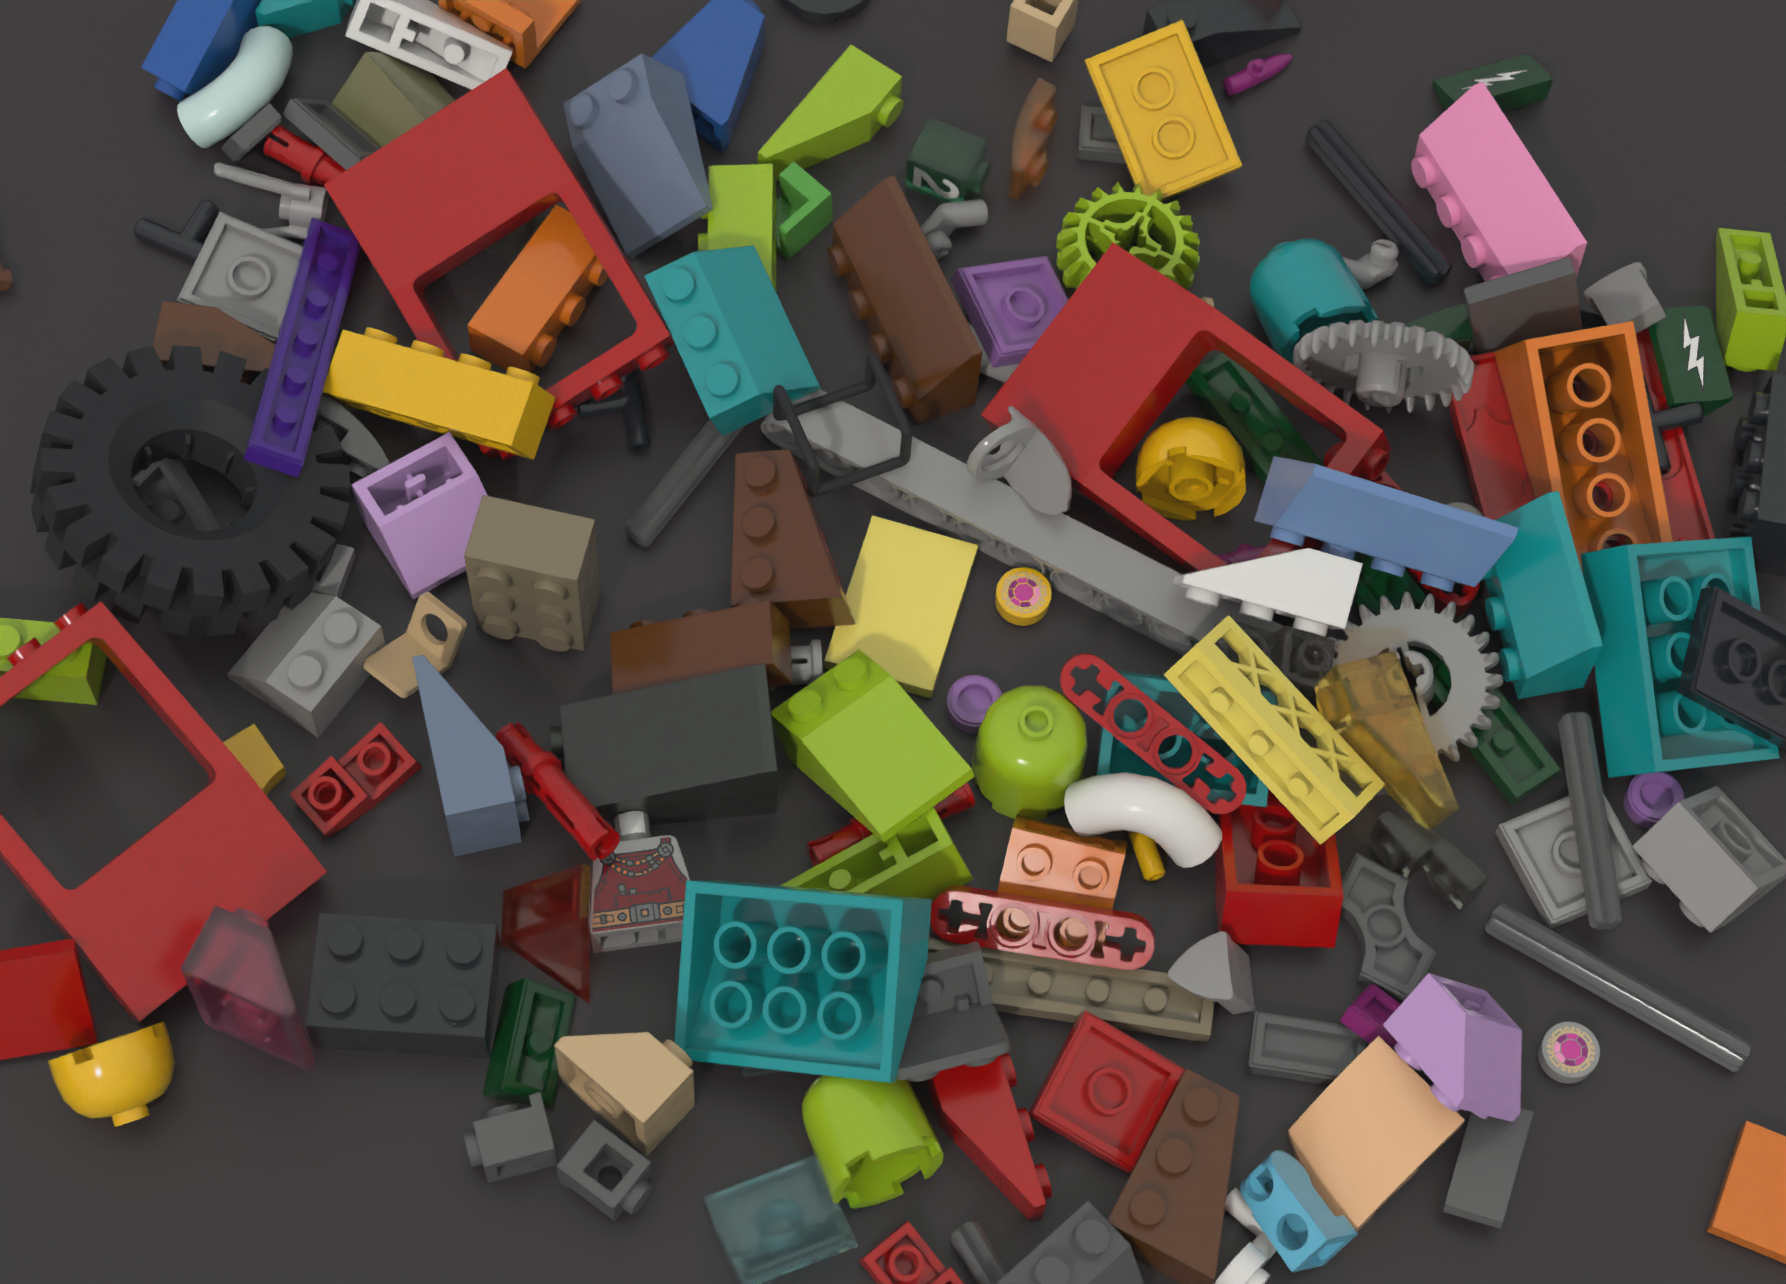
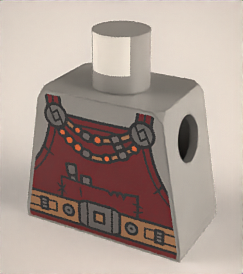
(638, 889)

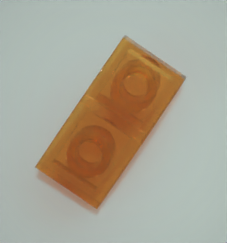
(1030, 139)

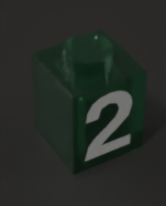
(947, 163)

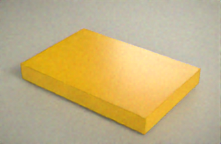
(1163, 112)

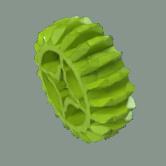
(1127, 220)

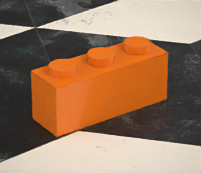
(537, 296)

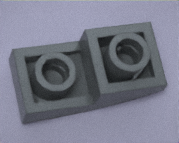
(359, 446)
(1487, 1168)

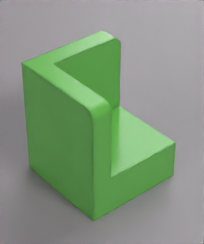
(801, 210)

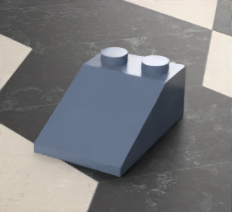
(640, 151)
(477, 788)

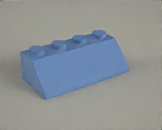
(1380, 523)

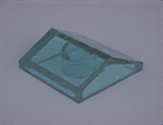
(779, 1222)

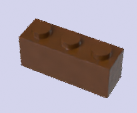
(702, 645)

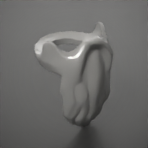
(1026, 462)

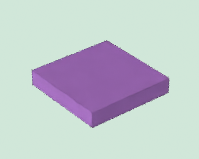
(1010, 305)

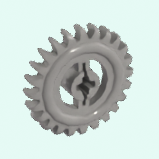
(1385, 363)
(1451, 643)

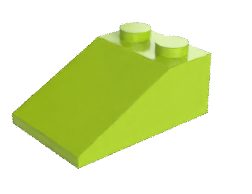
(869, 746)

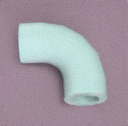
(240, 89)

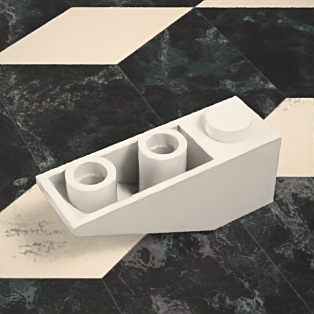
(1295, 584)

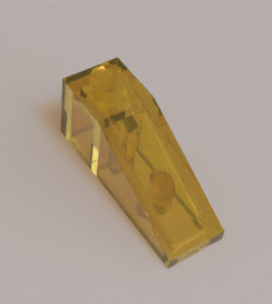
(1380, 720)

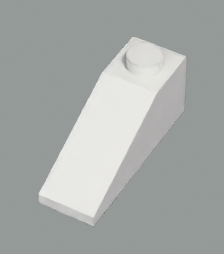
(429, 39)

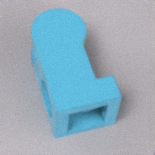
(1294, 1213)

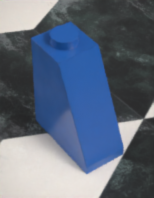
(198, 43)
(718, 62)

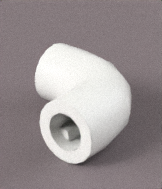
(1143, 807)

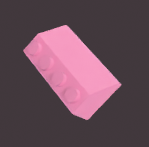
(1493, 190)

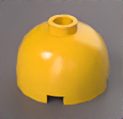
(1191, 469)
(116, 1075)

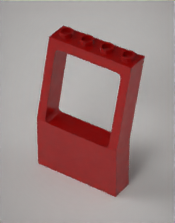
(462, 187)
(1118, 363)
(215, 849)

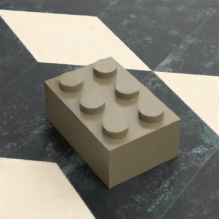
(533, 573)

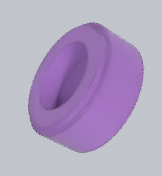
(969, 701)
(1651, 797)

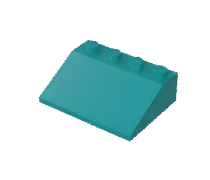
(1645, 618)
(799, 978)

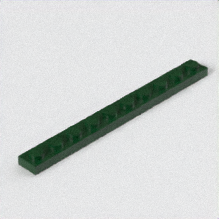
(1241, 404)

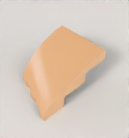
(1370, 1133)

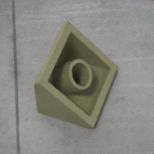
(389, 97)

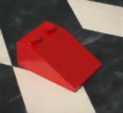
(1276, 879)

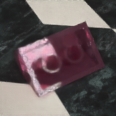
(244, 986)

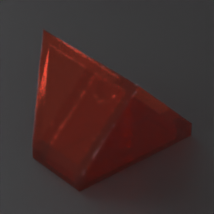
(551, 926)

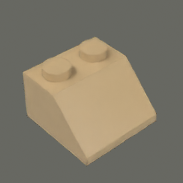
(629, 1082)

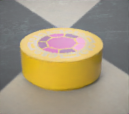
(1023, 596)

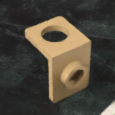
(394, 662)

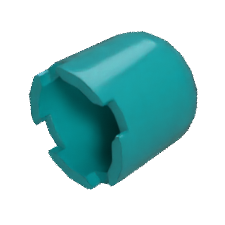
(1302, 289)

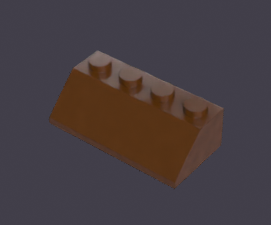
(906, 304)

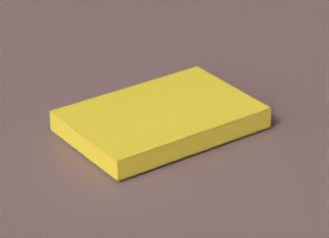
(904, 602)

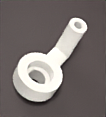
(1249, 1263)

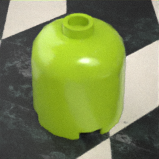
(1029, 751)
(868, 1137)

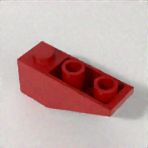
(982, 1120)

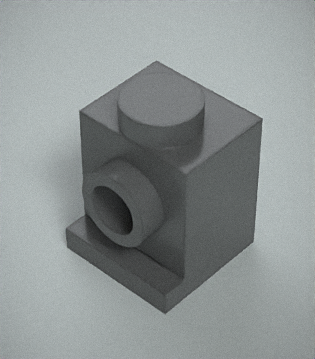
(511, 1140)
(603, 1152)

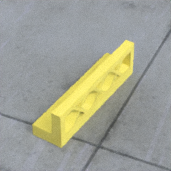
(1269, 734)

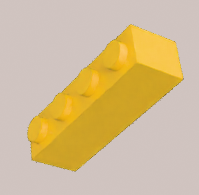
(438, 392)

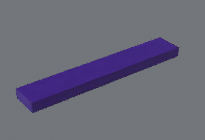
(303, 349)

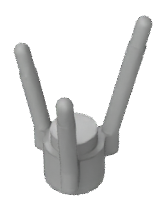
(297, 203)

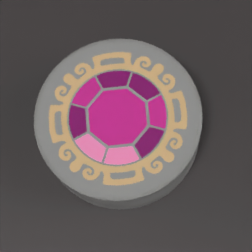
(1568, 1052)

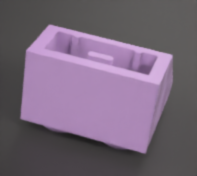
(422, 512)
(1462, 1046)

